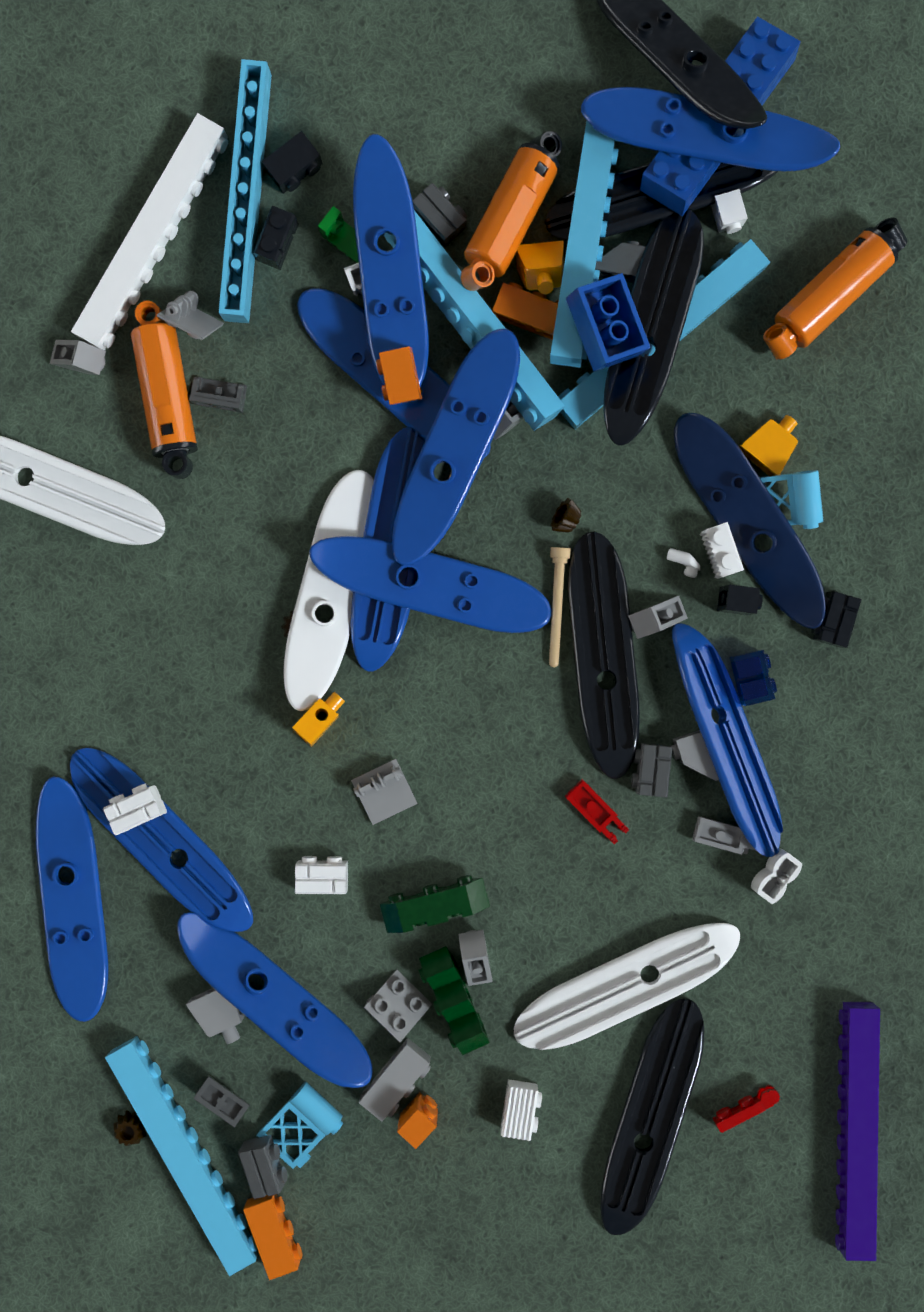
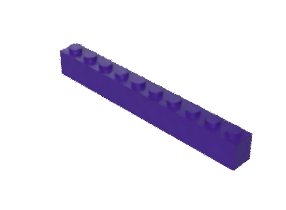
(858, 1131)

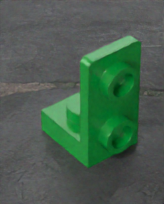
(339, 233)

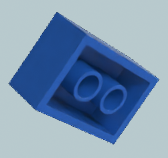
(607, 322)

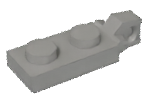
(721, 836)

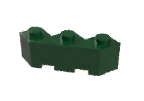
(434, 905)
(453, 1001)

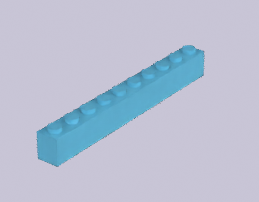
(245, 191)
(583, 240)
(709, 295)
(474, 320)
(183, 1154)

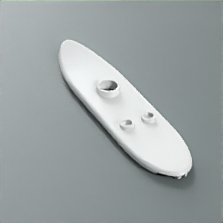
(77, 496)
(315, 647)
(617, 990)

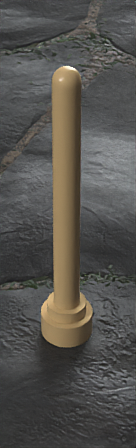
(560, 558)

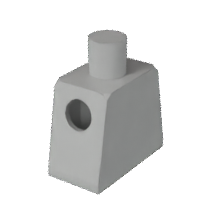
(216, 1015)

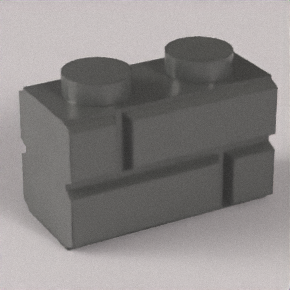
(439, 214)
(652, 770)
(263, 1166)

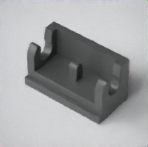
(218, 394)
(221, 1101)

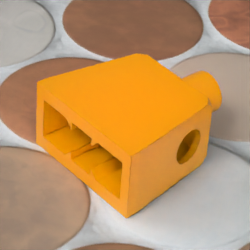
(541, 265)
(771, 445)
(311, 728)

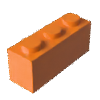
(526, 310)
(273, 1235)

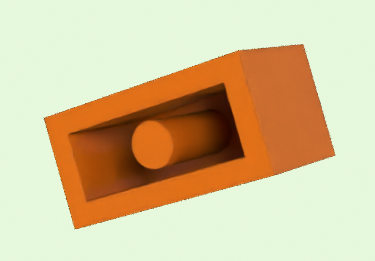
(399, 376)
(418, 1119)

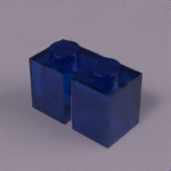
(752, 677)

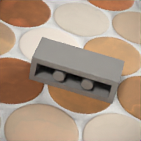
(395, 1080)

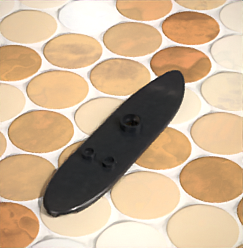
(671, 49)
(635, 209)
(662, 299)
(600, 644)
(653, 1107)

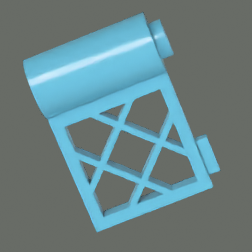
(803, 497)
(315, 1114)

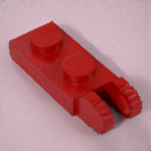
(594, 809)
(747, 1108)

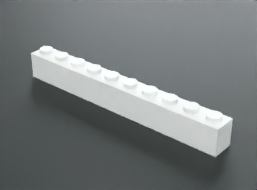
(151, 232)

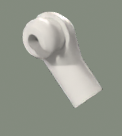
(686, 559)

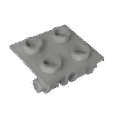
(186, 316)
(384, 791)
(397, 1005)

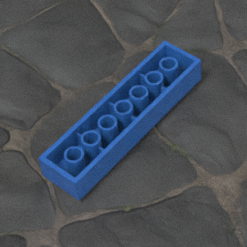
(761, 62)

